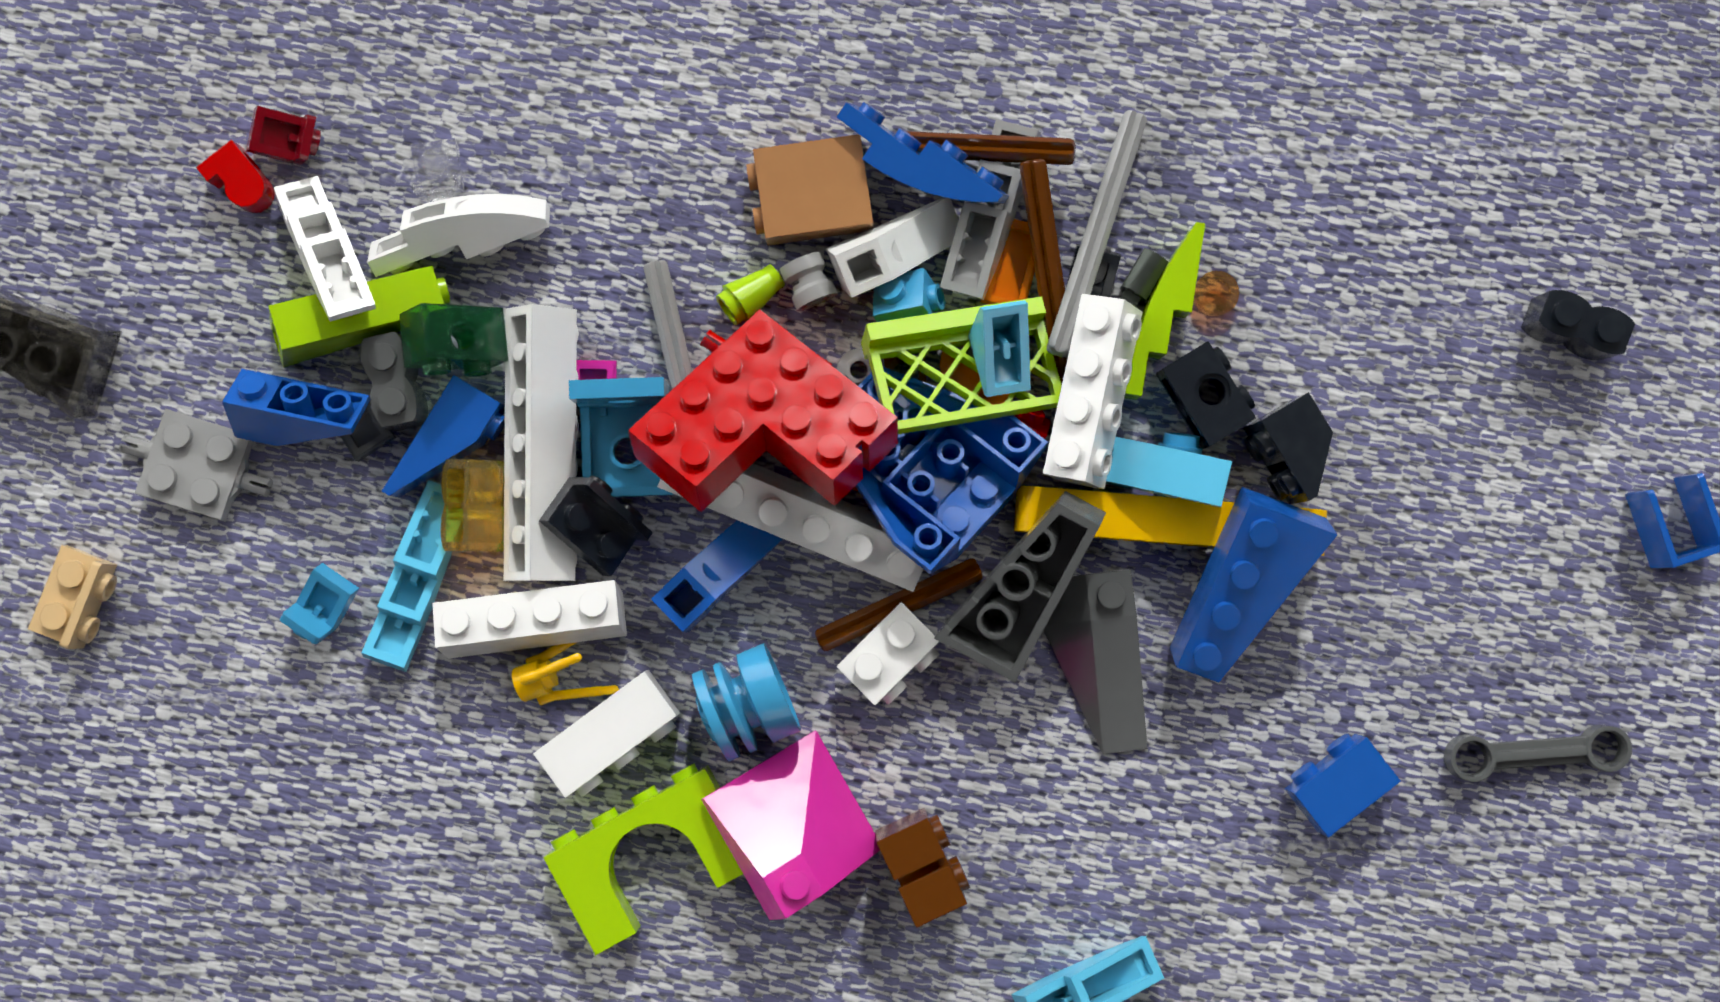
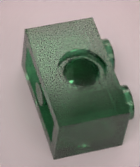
(429, 345)

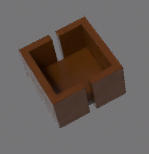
(917, 858)

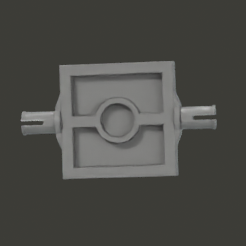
(194, 465)

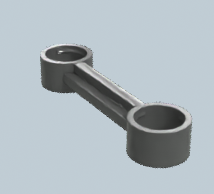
(1539, 752)

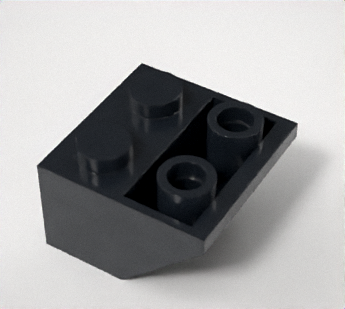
(1293, 448)

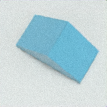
(1002, 348)

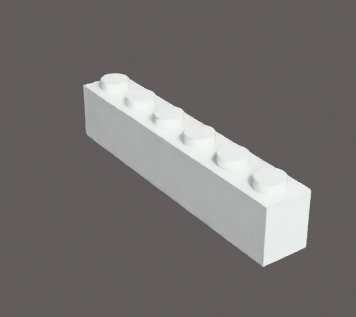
(538, 438)
(811, 521)

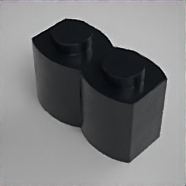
(1582, 329)

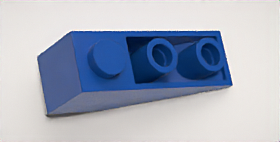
(289, 410)
(713, 574)

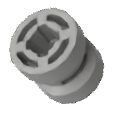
(808, 281)

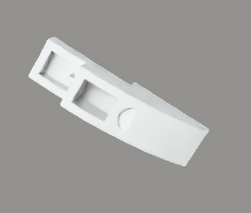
(473, 222)

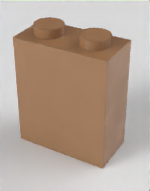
(810, 190)

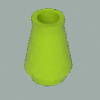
(749, 294)

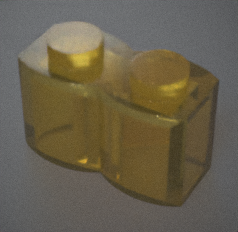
(473, 505)

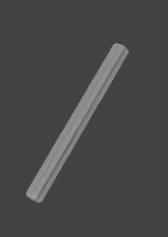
(1097, 229)

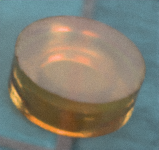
(1216, 293)

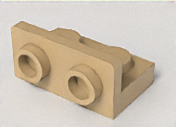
(73, 598)

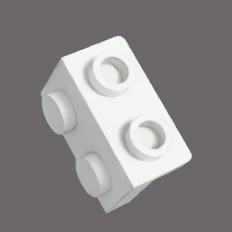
(889, 655)

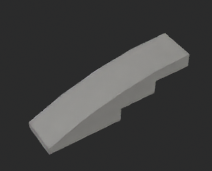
(985, 226)

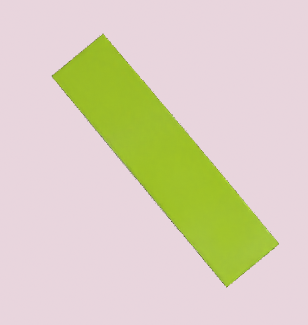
(1170, 298)

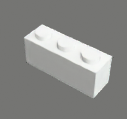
(608, 735)

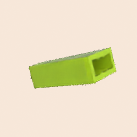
(306, 333)

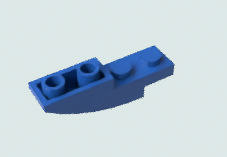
(934, 170)

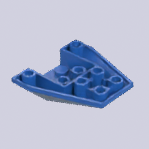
(946, 480)

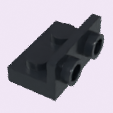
(594, 523)

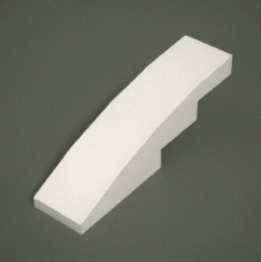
(324, 249)

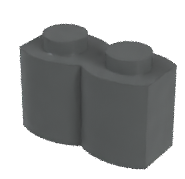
(395, 394)

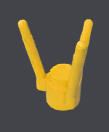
(539, 677)

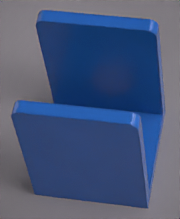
(1700, 514)

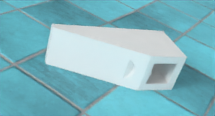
(893, 247)

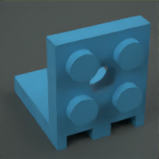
(606, 415)

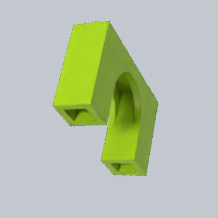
(586, 862)

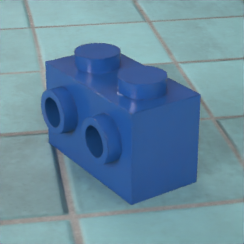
(1341, 783)

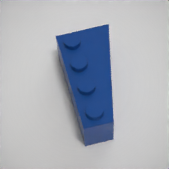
(1246, 580)

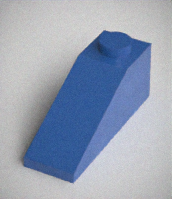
(453, 429)

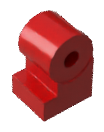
(240, 175)

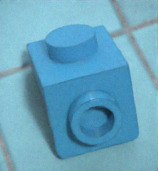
(907, 296)
(320, 605)

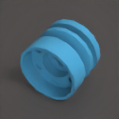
(745, 702)

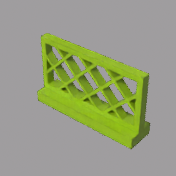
(946, 332)

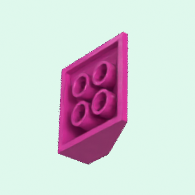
(792, 826)

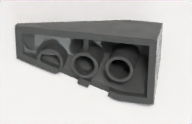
(1100, 656)

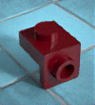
(283, 135)

